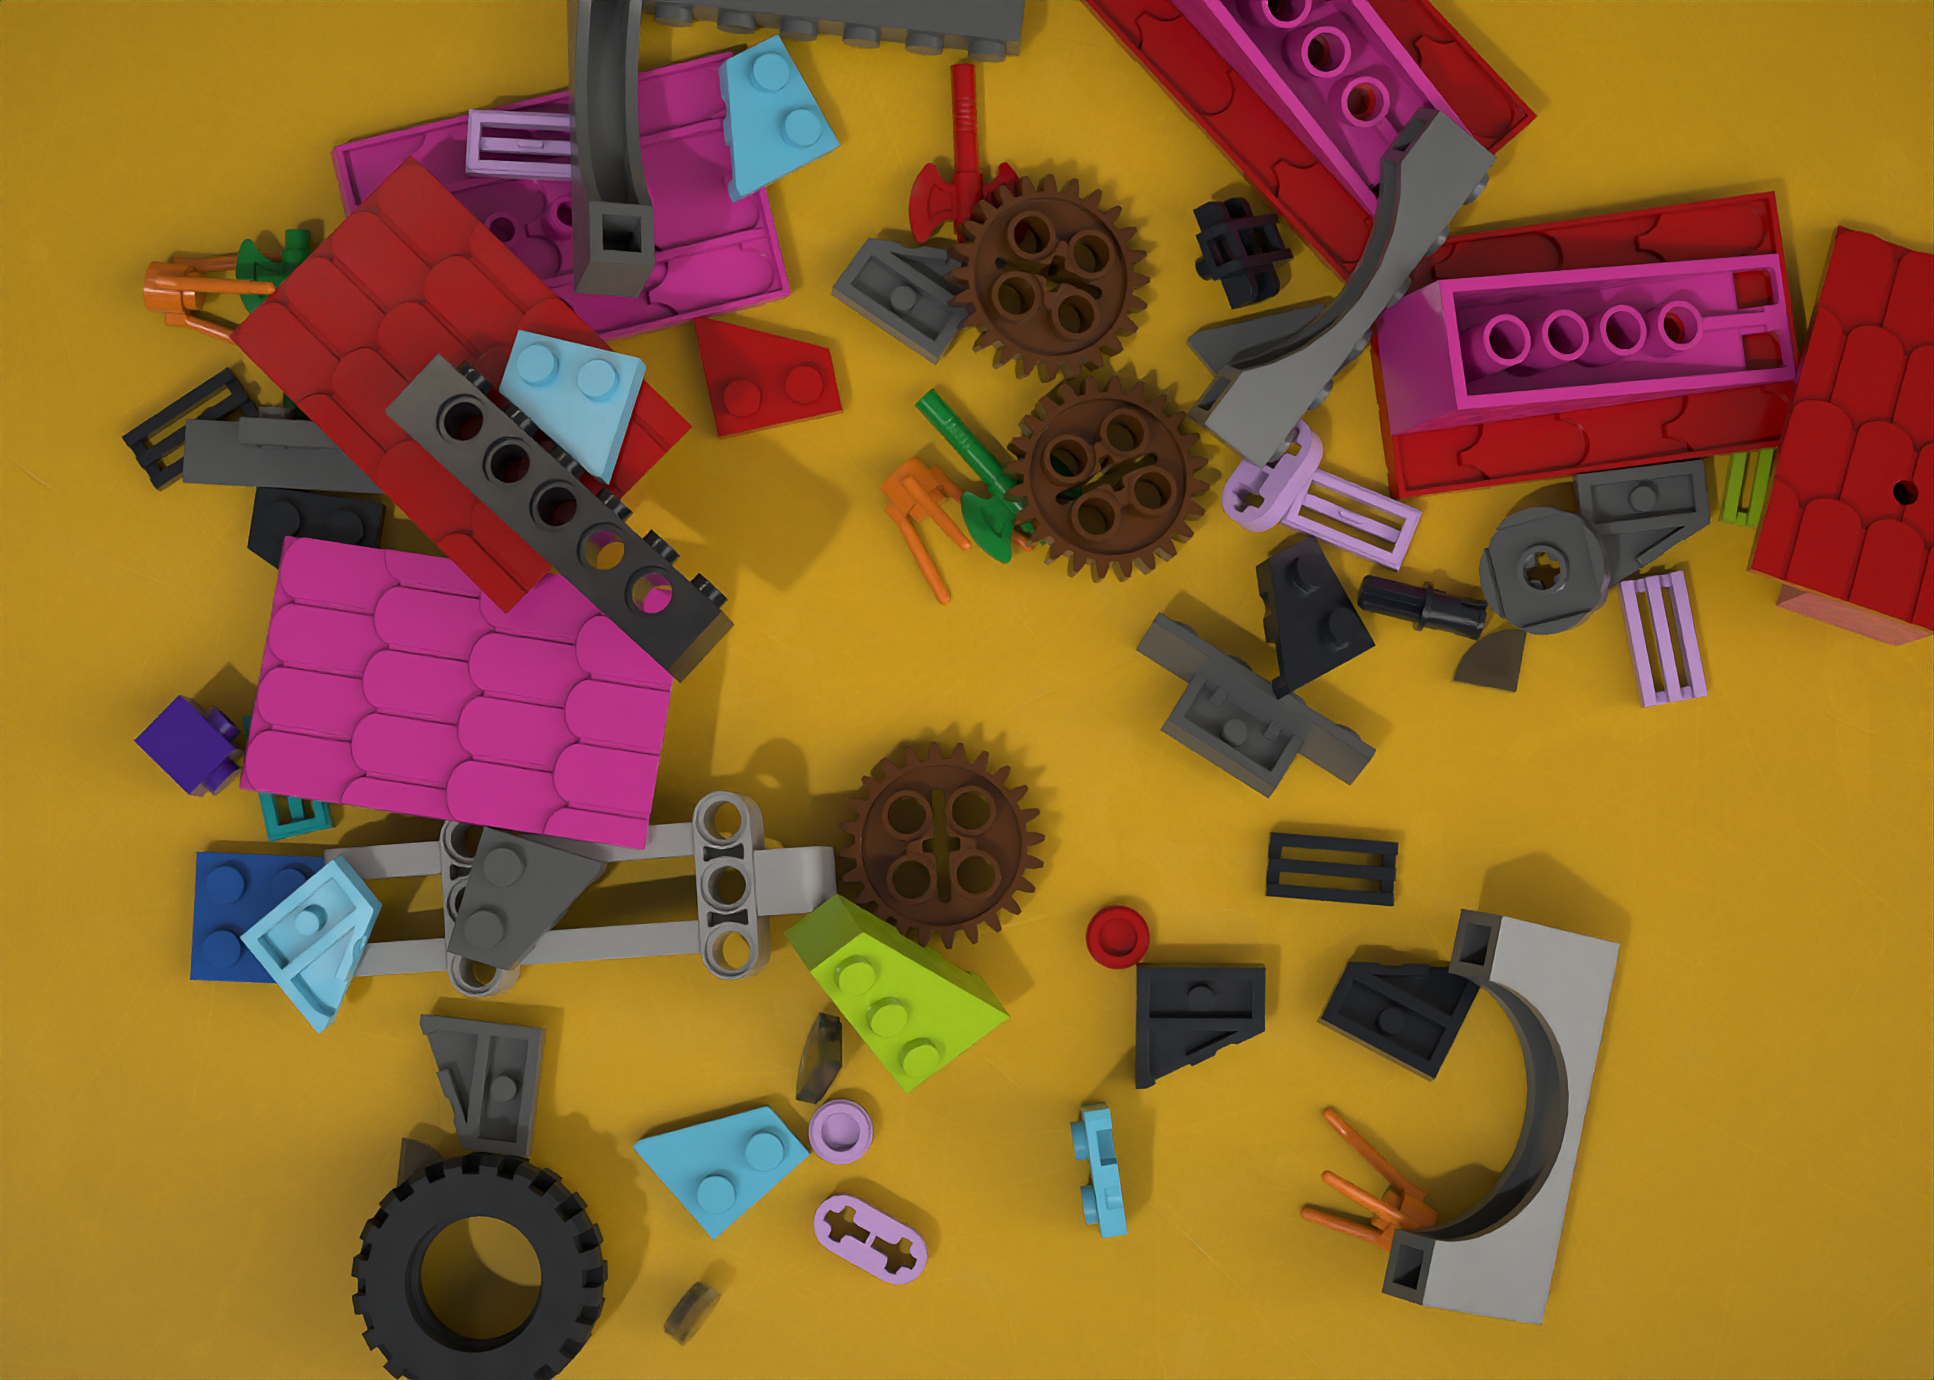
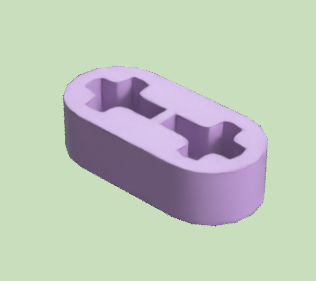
(1277, 483)
(862, 1252)

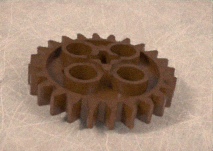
(1058, 224)
(1130, 528)
(1000, 841)

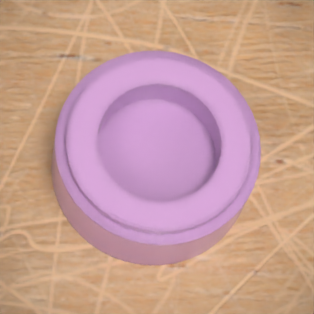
(841, 1131)

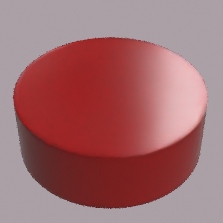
(1117, 937)

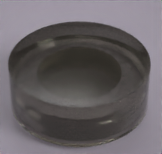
(691, 1312)

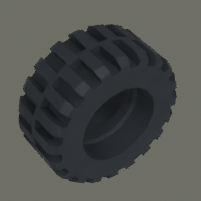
(468, 1187)

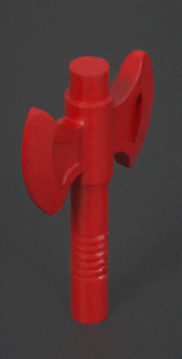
(939, 202)

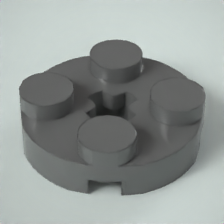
(1578, 587)

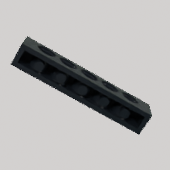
(432, 414)

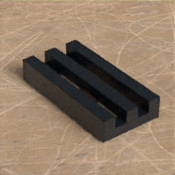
(138, 436)
(1385, 873)

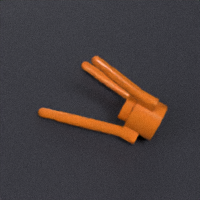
(183, 287)
(917, 493)
(1390, 1212)

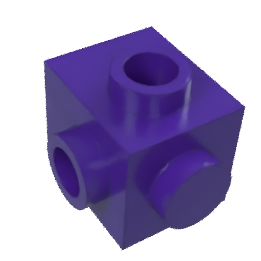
(194, 746)

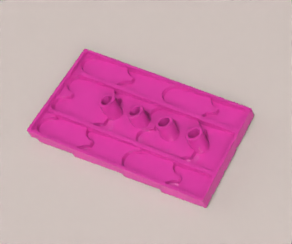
(707, 249)
(426, 700)

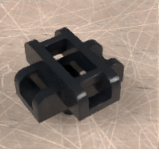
(1233, 253)

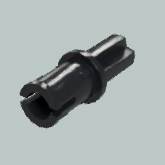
(1423, 606)

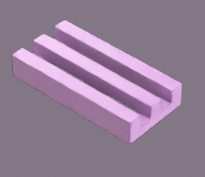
(514, 169)
(1345, 542)
(1686, 634)

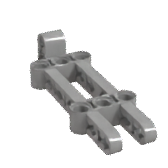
(775, 880)

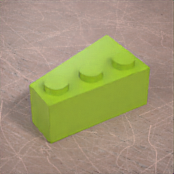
(893, 992)

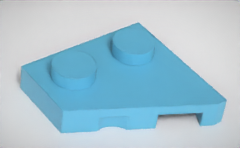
(769, 118)
(575, 396)
(317, 940)
(724, 1163)
(1103, 1198)

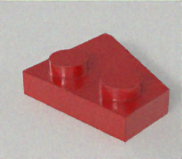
(763, 378)

